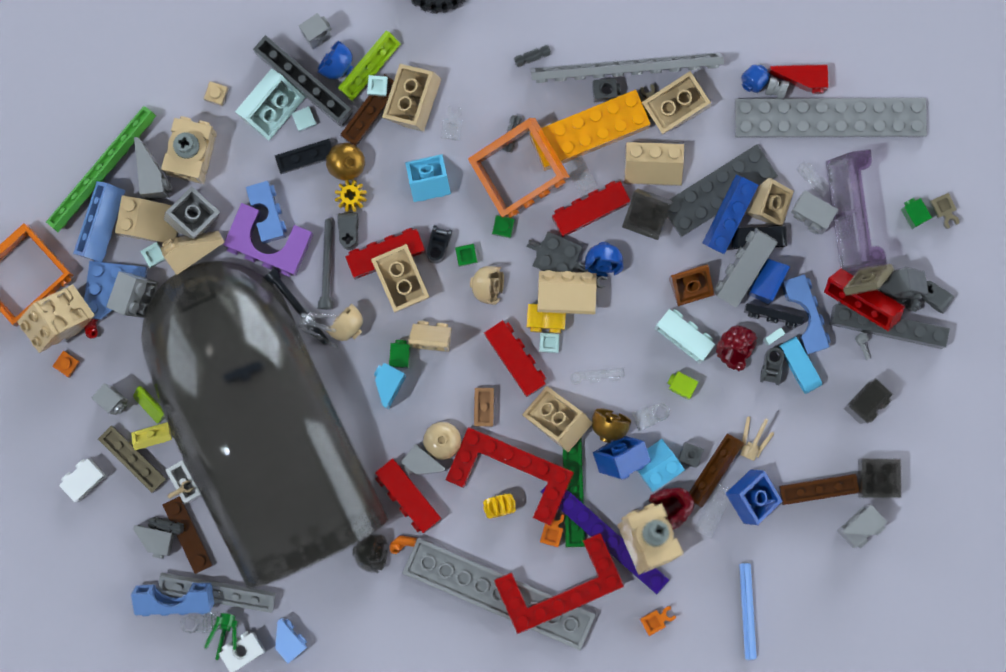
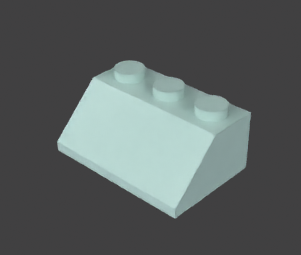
(270, 104)
(685, 335)

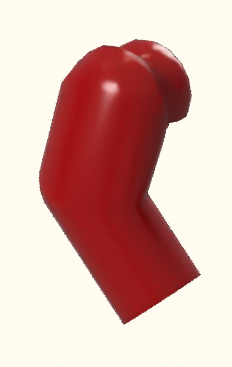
(91, 329)

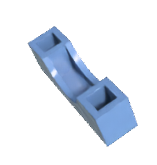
(798, 291)
(149, 601)

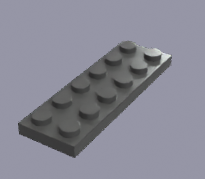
(704, 198)

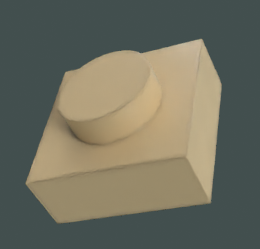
(215, 93)

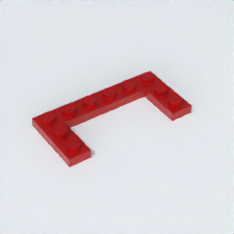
(556, 476)
(606, 582)

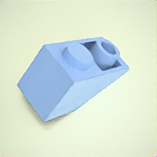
(287, 641)

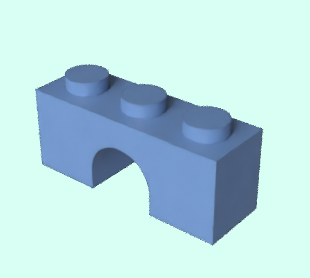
(263, 195)

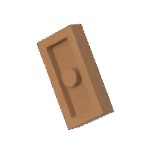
(484, 407)

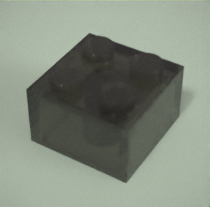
(647, 214)
(868, 402)
(879, 478)

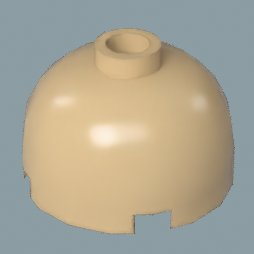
(487, 284)
(347, 324)
(442, 440)

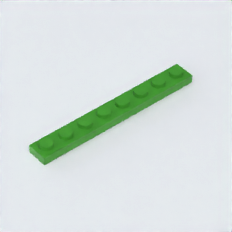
(100, 169)

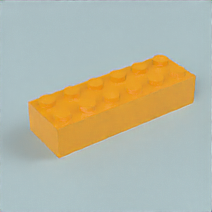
(594, 128)

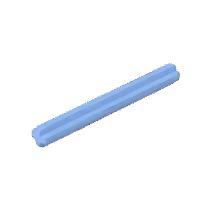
(747, 611)

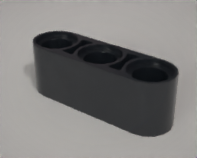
(779, 233)

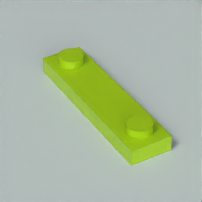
(369, 65)

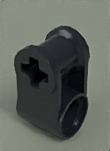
(438, 240)

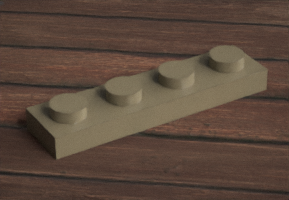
(132, 459)

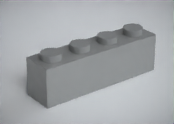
(746, 267)

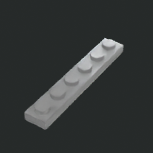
(222, 593)

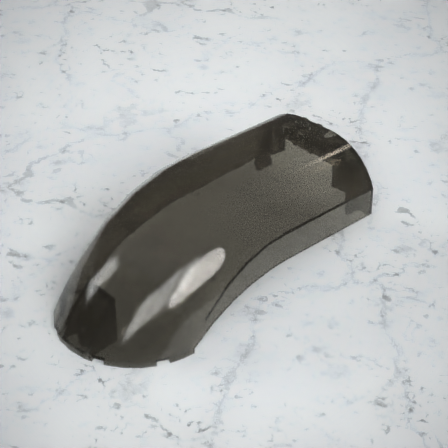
(263, 448)

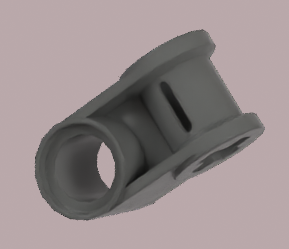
(348, 226)
(937, 298)
(771, 367)

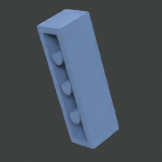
(99, 222)

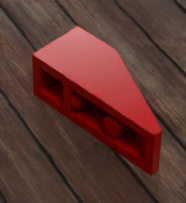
(805, 77)

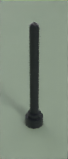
(274, 277)

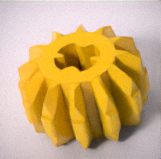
(346, 201)
(499, 506)

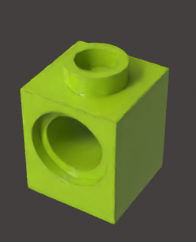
(682, 385)

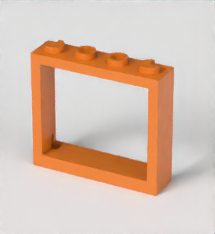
(561, 174)
(14, 240)

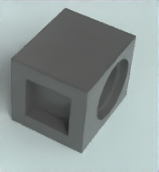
(599, 96)
(690, 455)

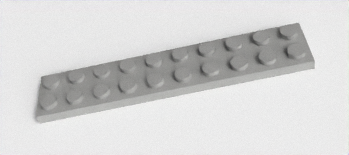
(635, 67)
(830, 117)
(477, 586)

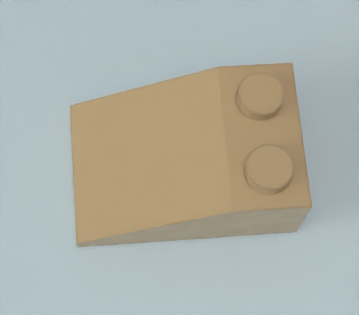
(677, 103)
(143, 220)
(185, 251)
(400, 278)
(430, 337)
(557, 418)

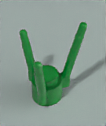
(226, 622)

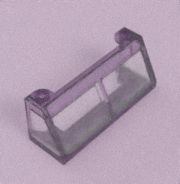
(851, 218)

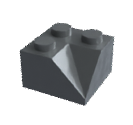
(905, 285)

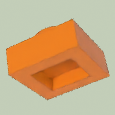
(66, 364)

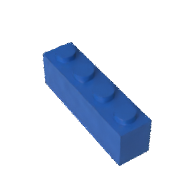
(730, 214)

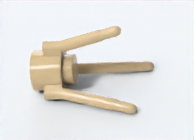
(750, 450)

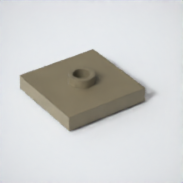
(868, 279)

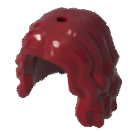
(736, 347)
(676, 503)

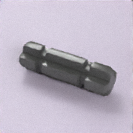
(532, 55)
(515, 121)
(165, 525)

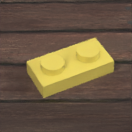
(151, 436)

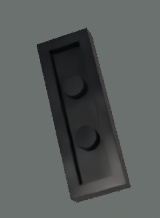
(303, 156)
(773, 316)

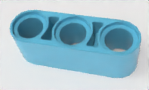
(800, 365)

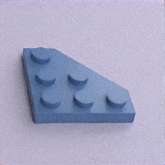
(101, 282)

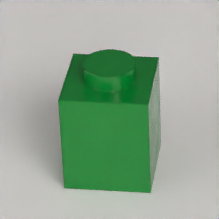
(915, 212)
(399, 354)

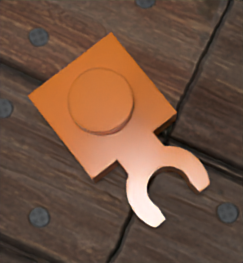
(552, 534)
(654, 621)

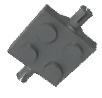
(556, 254)

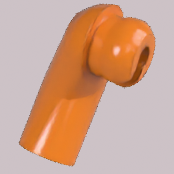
(400, 542)

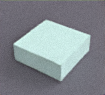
(377, 85)
(303, 119)
(153, 254)
(774, 336)
(549, 343)

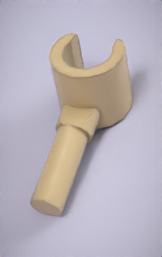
(180, 490)

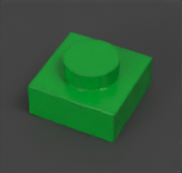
(503, 226)
(466, 255)

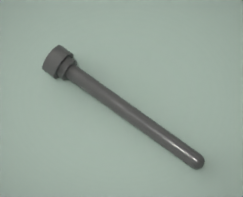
(325, 301)

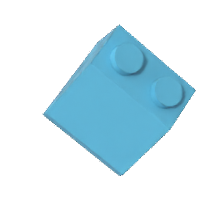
(427, 178)
(388, 383)
(662, 468)

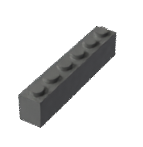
(303, 81)
(904, 330)

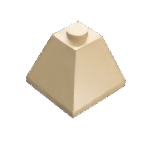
(770, 202)

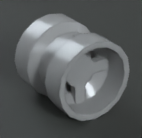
(777, 87)

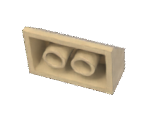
(412, 97)
(654, 163)
(567, 292)

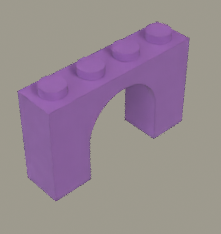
(286, 260)

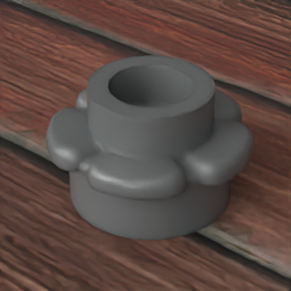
(913, 305)

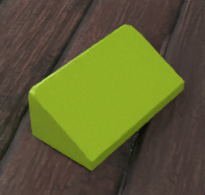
(149, 404)

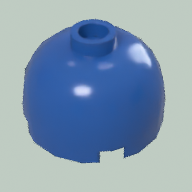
(336, 62)
(604, 259)

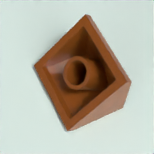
(692, 285)

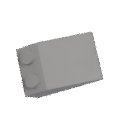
(151, 179)

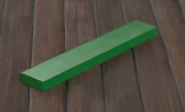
(573, 461)

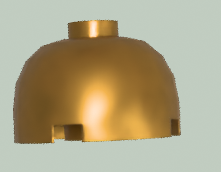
(345, 161)
(609, 425)

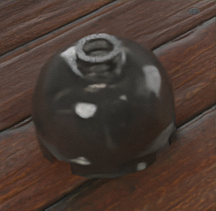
(370, 553)

